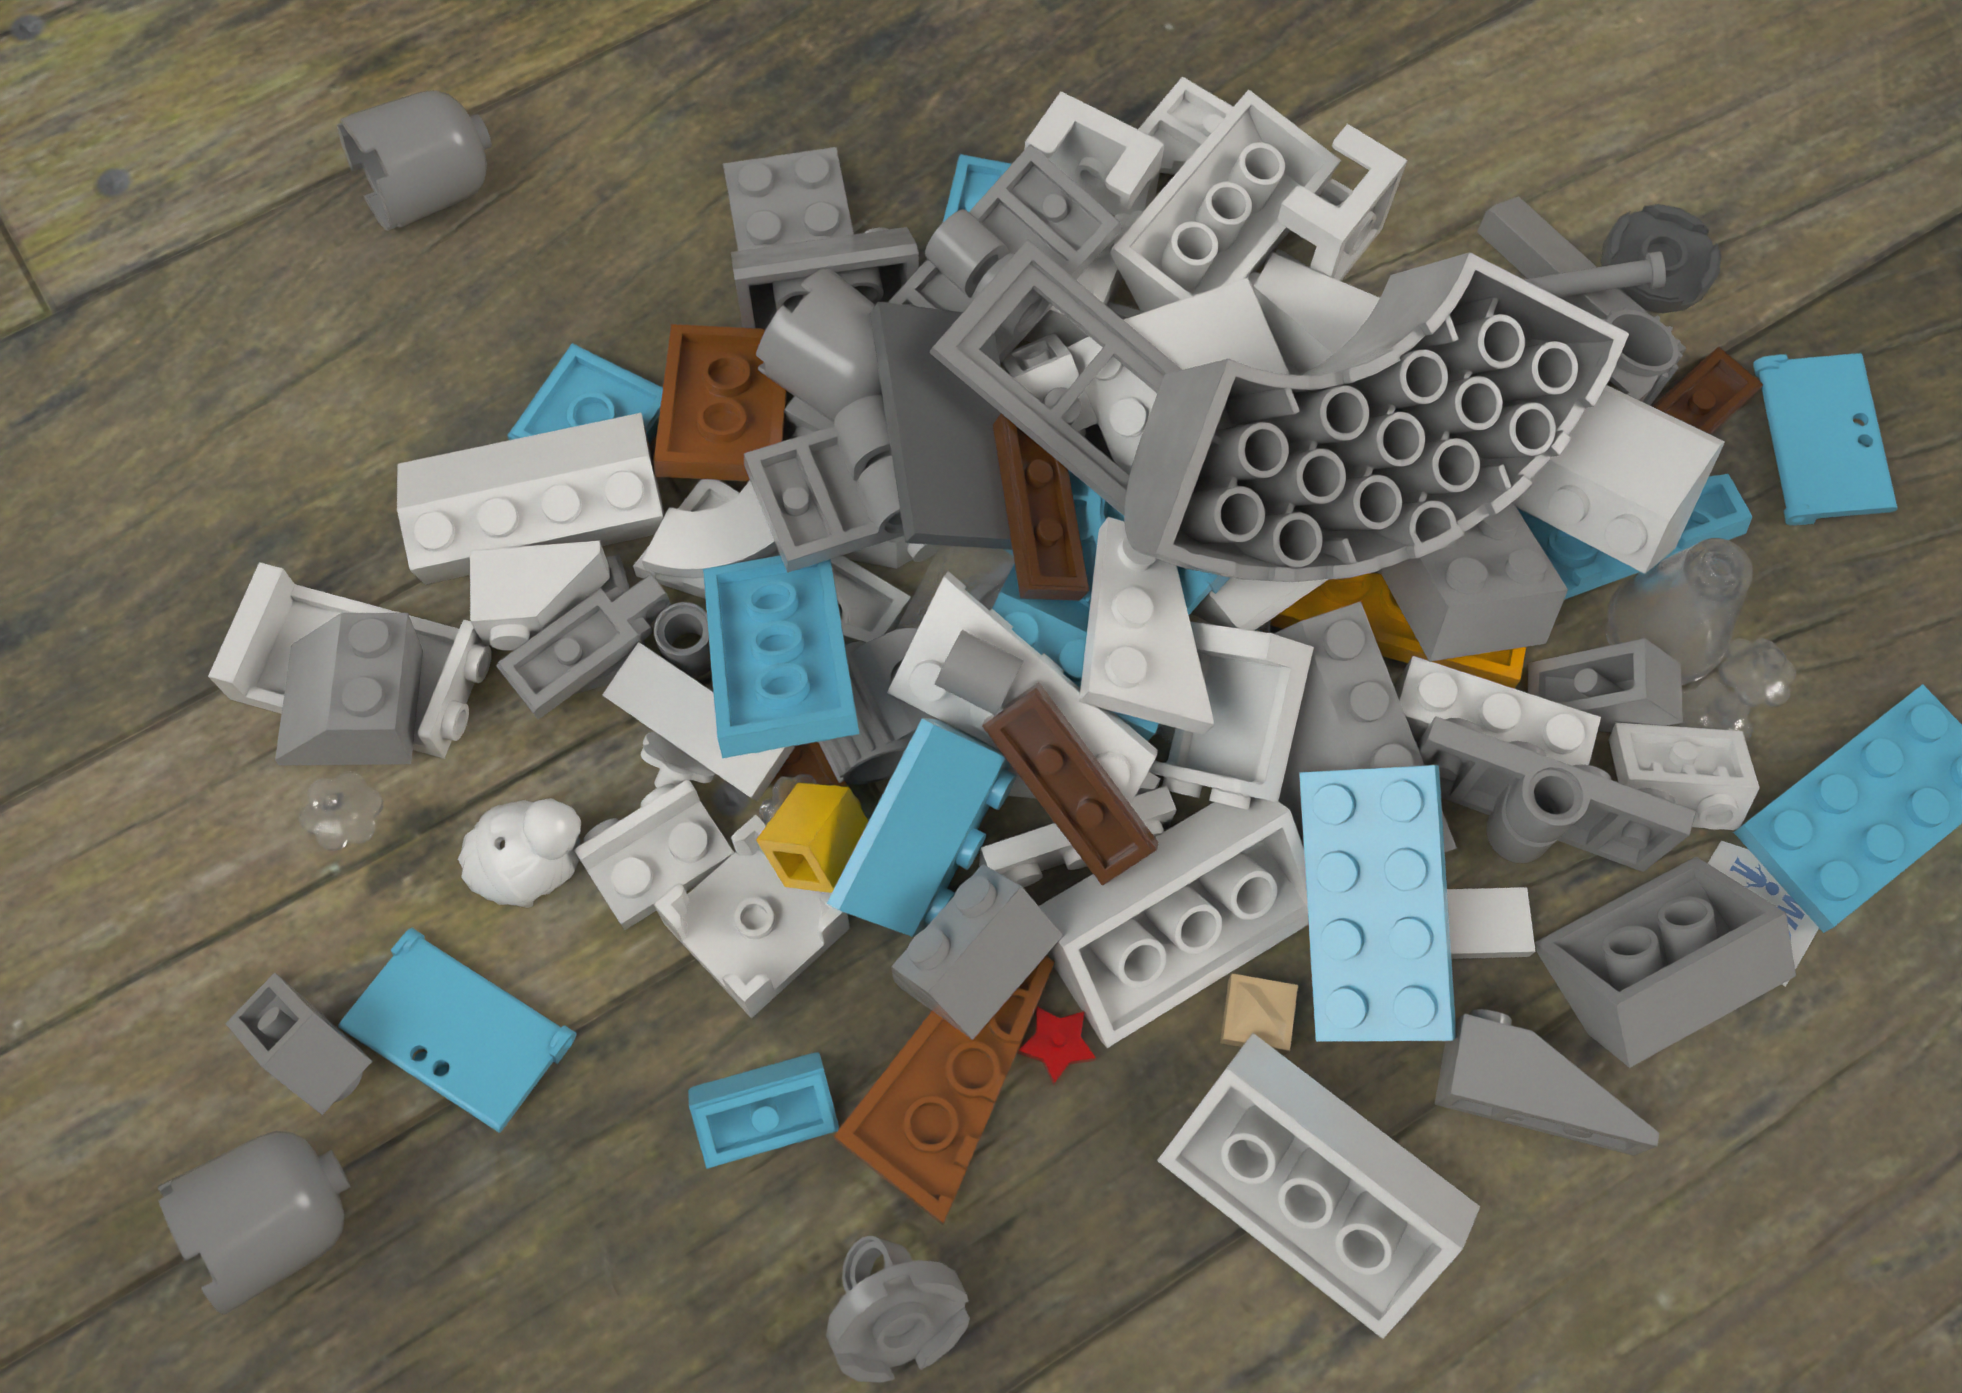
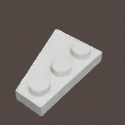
(1141, 639)

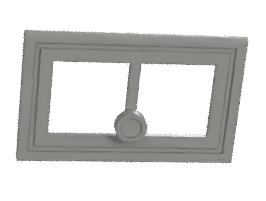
(1051, 419)

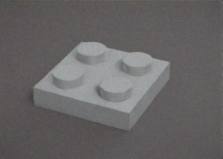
(787, 198)

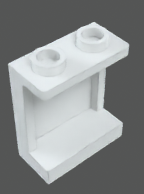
(1255, 702)

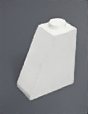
(1309, 311)

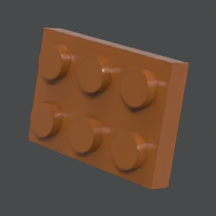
(715, 404)

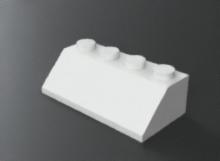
(1221, 207)
(1624, 480)
(528, 492)
(1181, 916)
(1321, 1186)

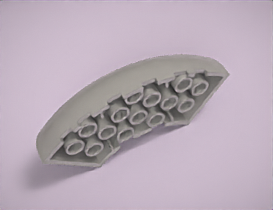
(1383, 446)

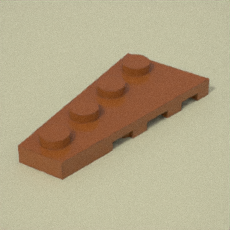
(936, 1099)

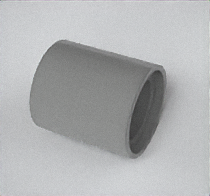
(680, 620)
(978, 672)

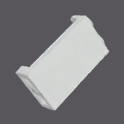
(279, 613)

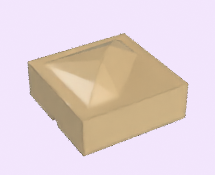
(1261, 1009)

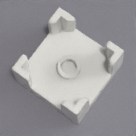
(1101, 155)
(1341, 219)
(751, 926)

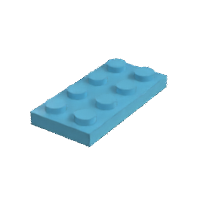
(777, 656)
(1864, 811)
(1378, 904)

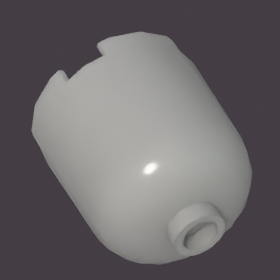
(416, 155)
(823, 346)
(256, 1214)

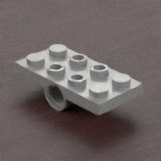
(971, 247)
(829, 487)
(1545, 800)

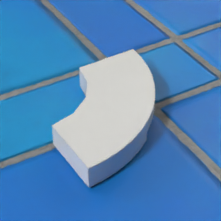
(710, 537)

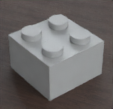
(1480, 591)

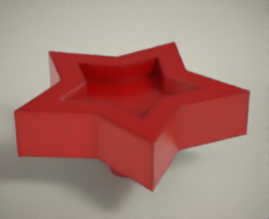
(1057, 1043)

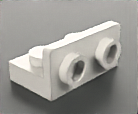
(1694, 765)
(653, 851)

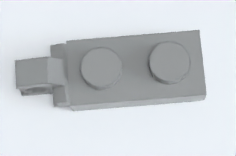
(582, 644)

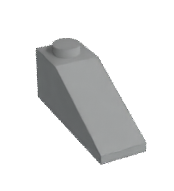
(1529, 1084)

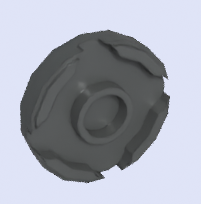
(1687, 252)

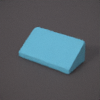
(762, 1109)

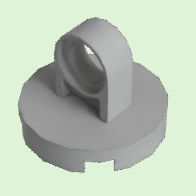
(894, 1314)

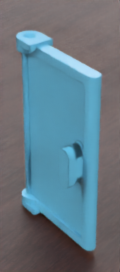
(1821, 454)
(463, 1022)

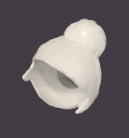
(535, 856)

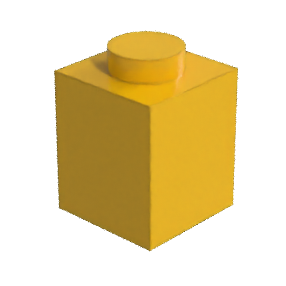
(813, 836)

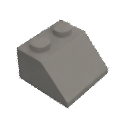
(352, 693)
(976, 951)

